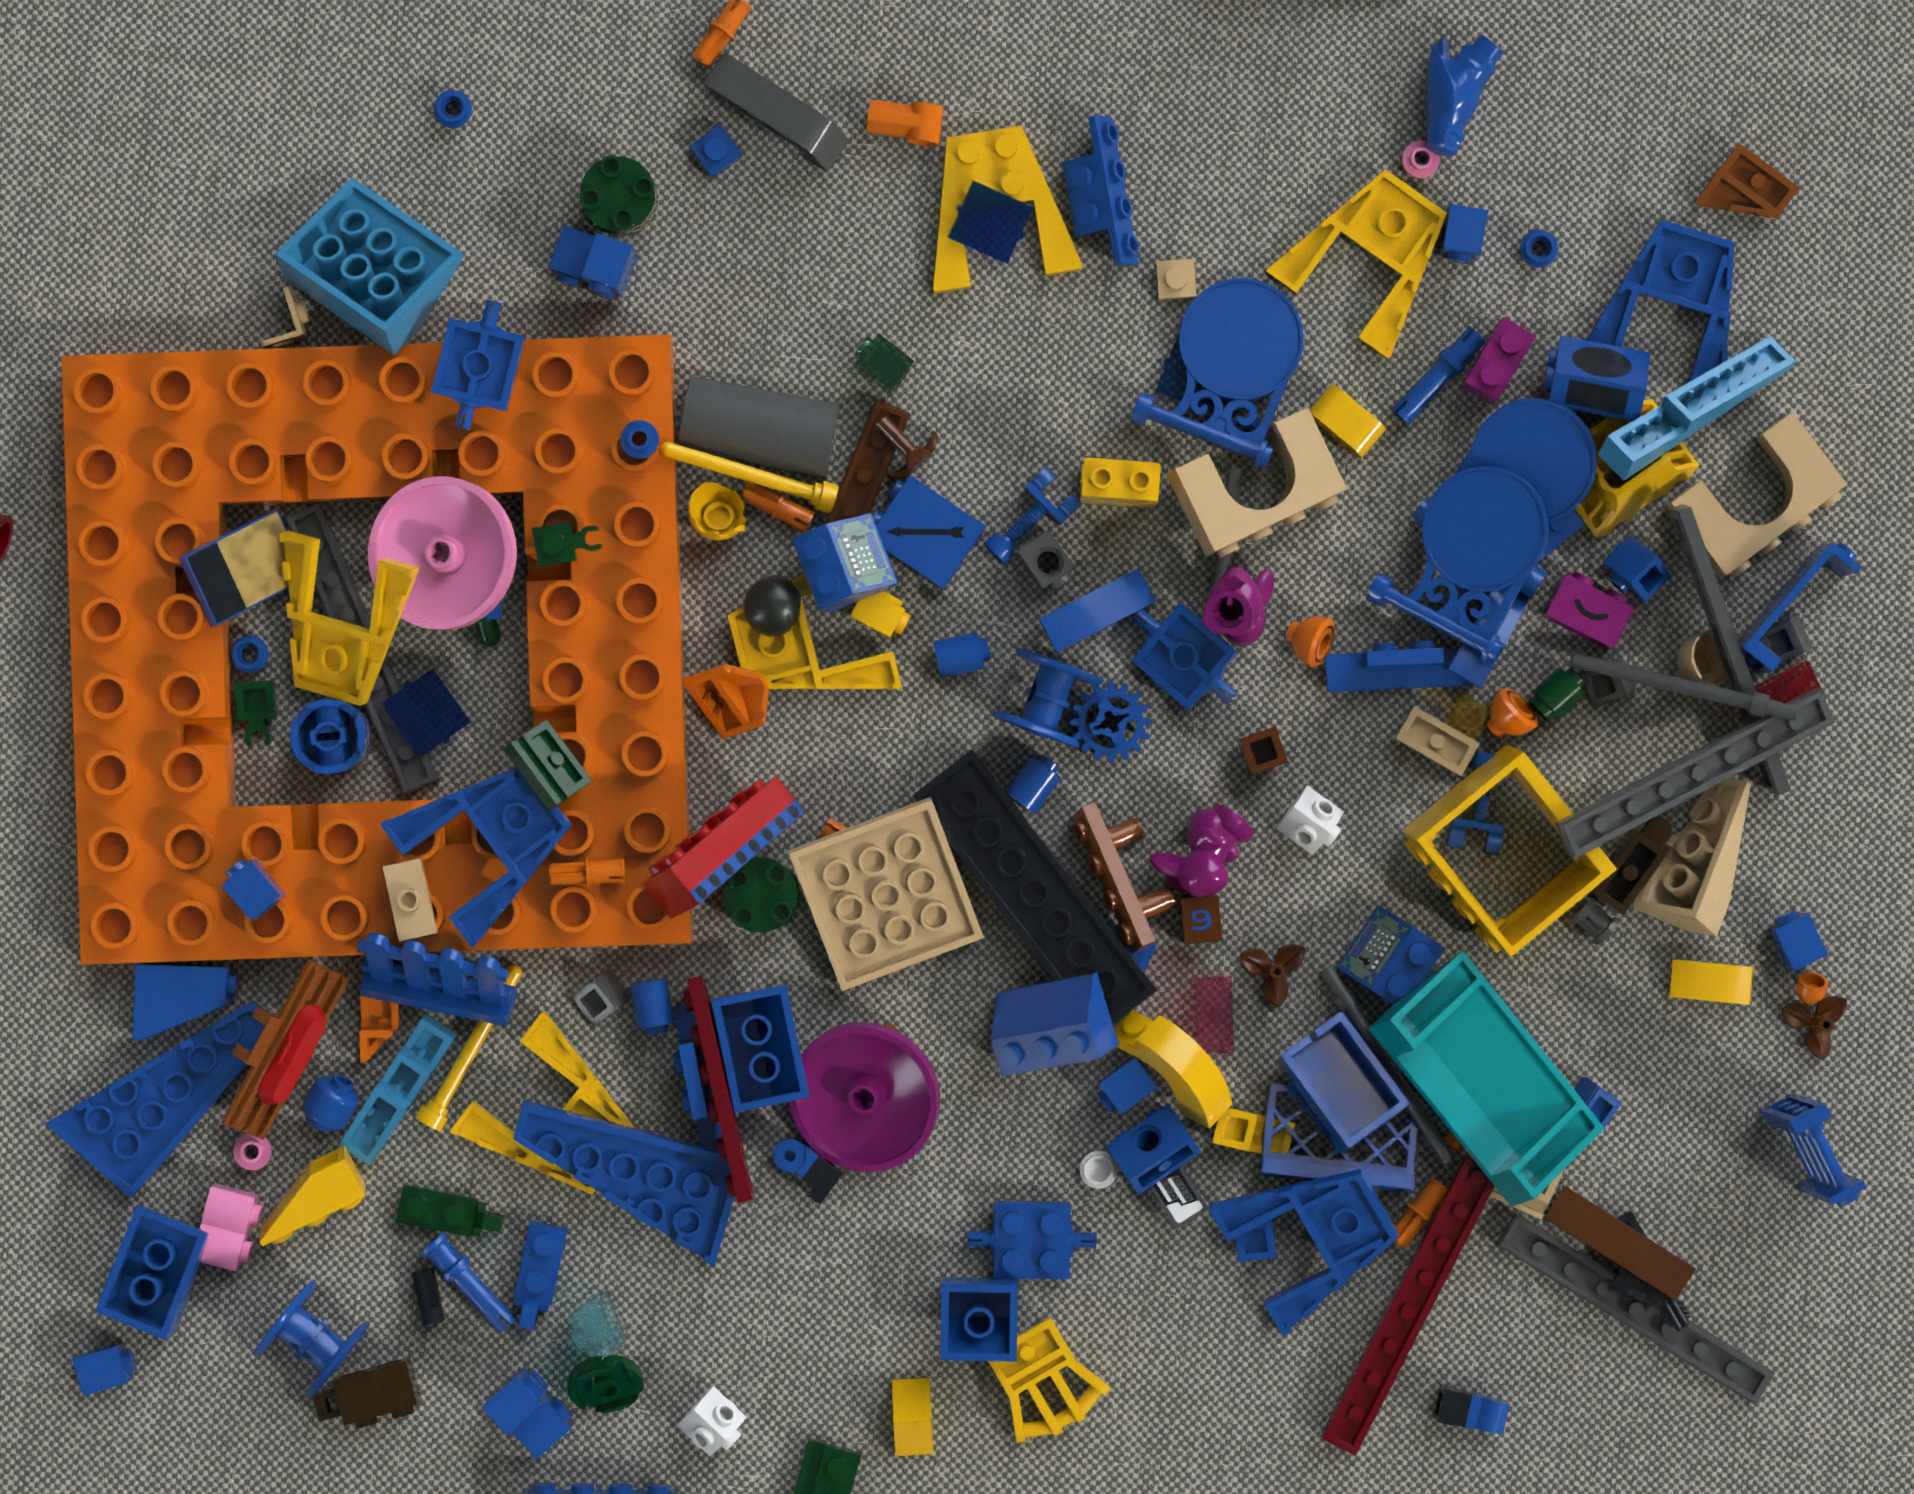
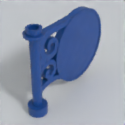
(1239, 347)
(1543, 446)
(1483, 535)

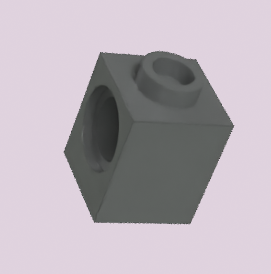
(1046, 544)

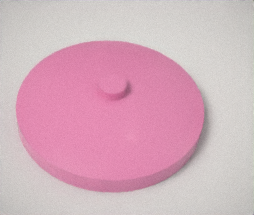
(456, 540)

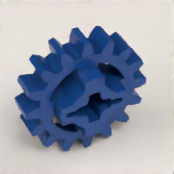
(1104, 705)

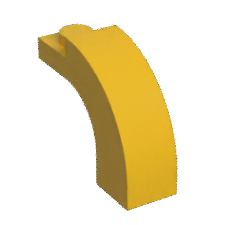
(1181, 1062)

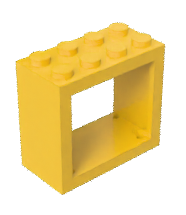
(1544, 905)

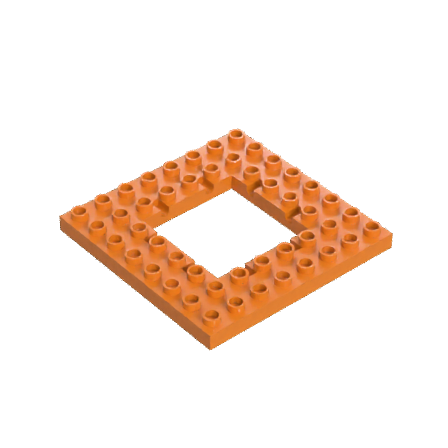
(148, 477)

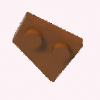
(1748, 186)

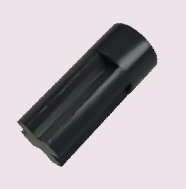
(428, 1296)

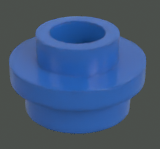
(450, 97)
(1549, 243)
(645, 450)
(239, 648)

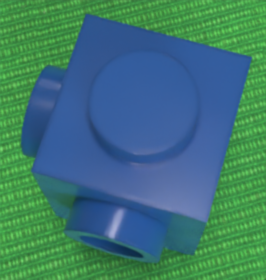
(1630, 563)

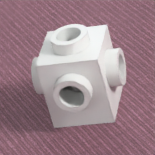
(1311, 821)
(712, 1422)

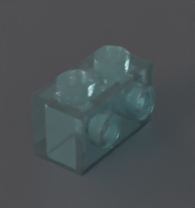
(598, 1326)

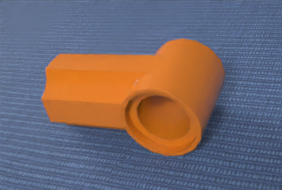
(916, 123)

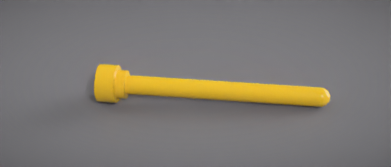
(820, 495)
(435, 1111)

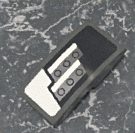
(1179, 1197)

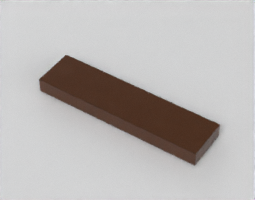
(867, 465)
(1620, 1243)

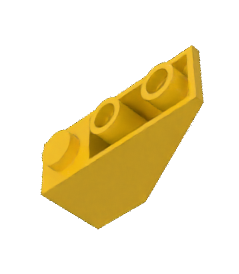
(321, 1189)

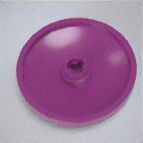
(868, 1097)

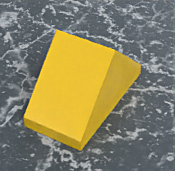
(912, 1416)

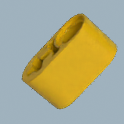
(1346, 421)

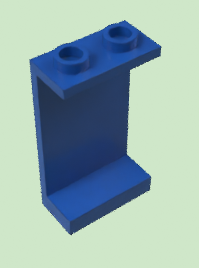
(1756, 654)

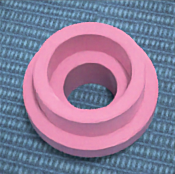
(1414, 169)
(264, 1155)

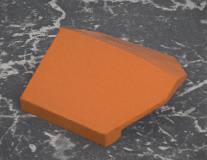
(730, 698)

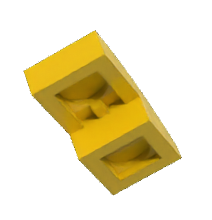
(1711, 982)
(1246, 1132)

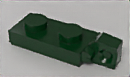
(446, 1212)

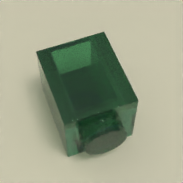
(883, 362)

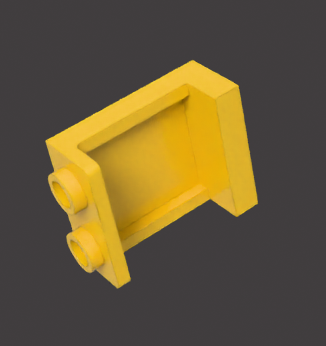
(1120, 482)

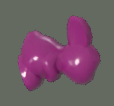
(1238, 605)
(1212, 840)

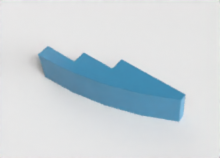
(398, 1089)

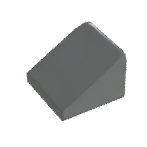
(1787, 638)
(1605, 688)
(601, 997)

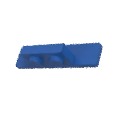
(1099, 192)
(1391, 668)
(696, 1095)

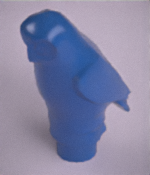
(1455, 90)

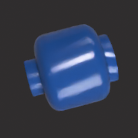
(330, 1103)

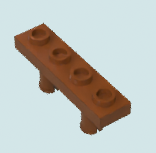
(1118, 891)

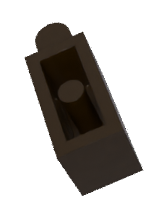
(1636, 861)
(371, 1393)

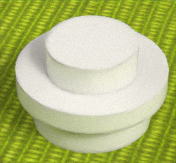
(1098, 1169)

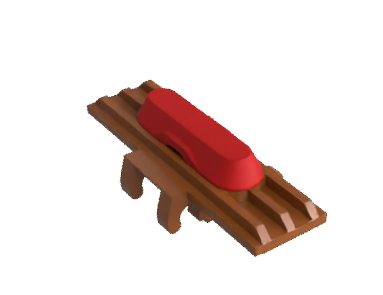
(283, 1049)

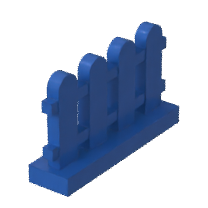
(436, 990)

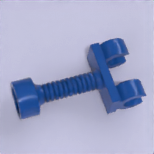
(1002, 545)
(1494, 832)

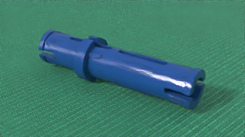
(1443, 370)

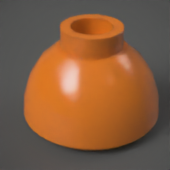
(1312, 639)
(1511, 714)

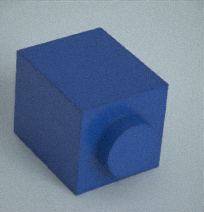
(1463, 233)
(252, 888)
(1796, 940)
(1125, 1086)
(104, 1368)

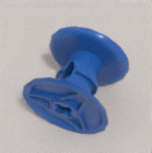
(1047, 697)
(311, 1339)

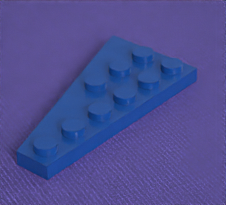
(150, 1111)
(649, 1175)

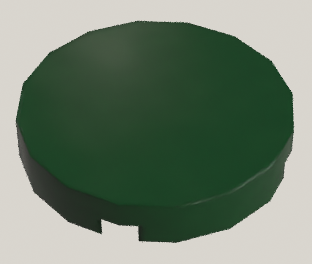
(605, 1383)

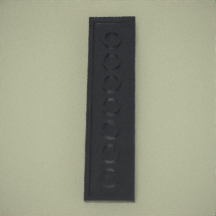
(1032, 884)

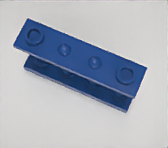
(1803, 1122)

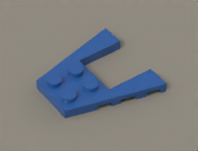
(1683, 270)
(510, 821)
(1341, 1219)

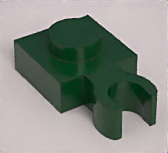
(558, 543)
(256, 703)

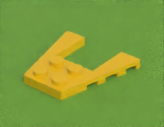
(1007, 164)
(1392, 226)
(331, 653)
(792, 662)
(589, 1100)

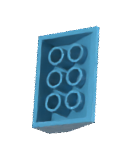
(370, 265)

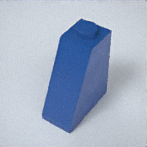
(178, 994)

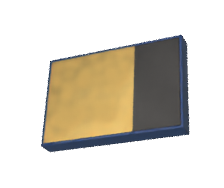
(238, 568)

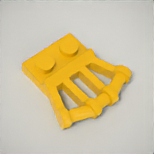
(1040, 1355)

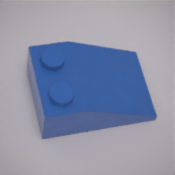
(153, 1273)

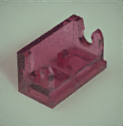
(1214, 1013)

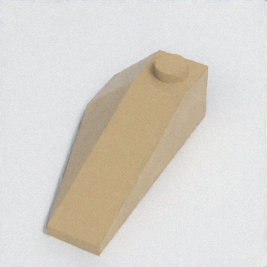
(1698, 873)

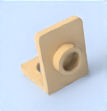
(299, 315)

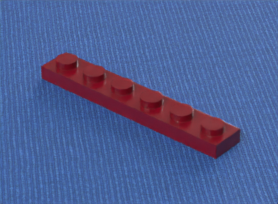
(714, 1074)

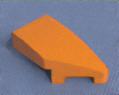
(378, 1024)

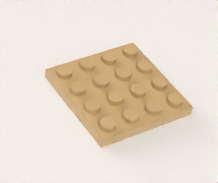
(886, 894)

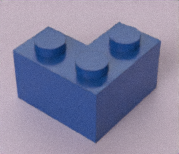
(593, 261)
(529, 1412)

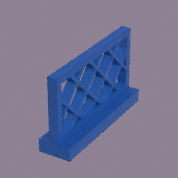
(1311, 1167)

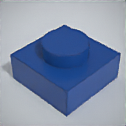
(716, 151)
(1257, 1243)

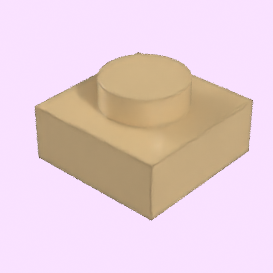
(1176, 279)

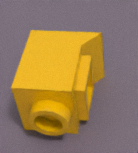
(882, 613)

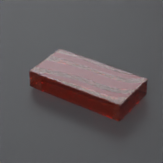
(1789, 683)

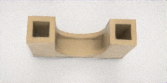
(1808, 482)
(1223, 522)

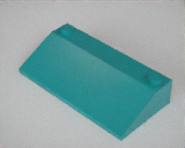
(1487, 1079)

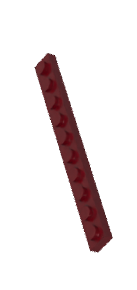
(1409, 1307)

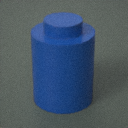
(961, 654)
(1034, 783)
(652, 1005)

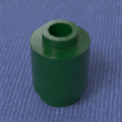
(1557, 694)

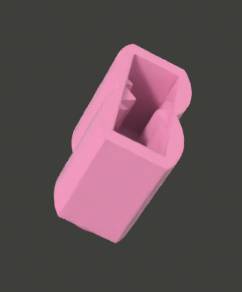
(228, 1220)

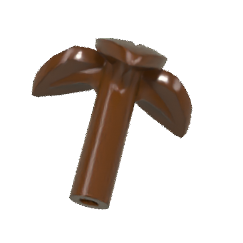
(914, 454)
(1287, 959)
(1827, 1013)

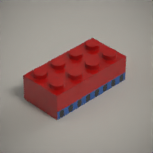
(721, 846)

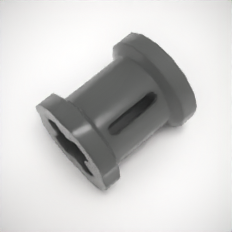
(1594, 920)

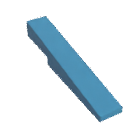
(1694, 407)

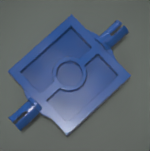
(478, 364)
(1184, 656)
(1032, 1239)

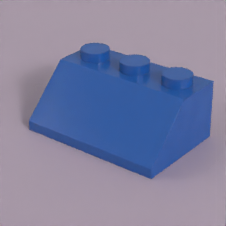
(1051, 1025)
(760, 1048)

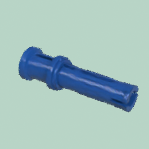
(456, 1269)

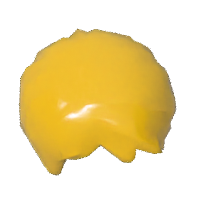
(716, 512)

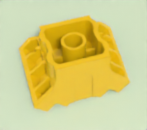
(1617, 501)

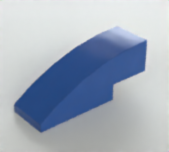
(1097, 610)
(1466, 660)

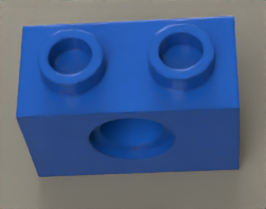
(1149, 1167)

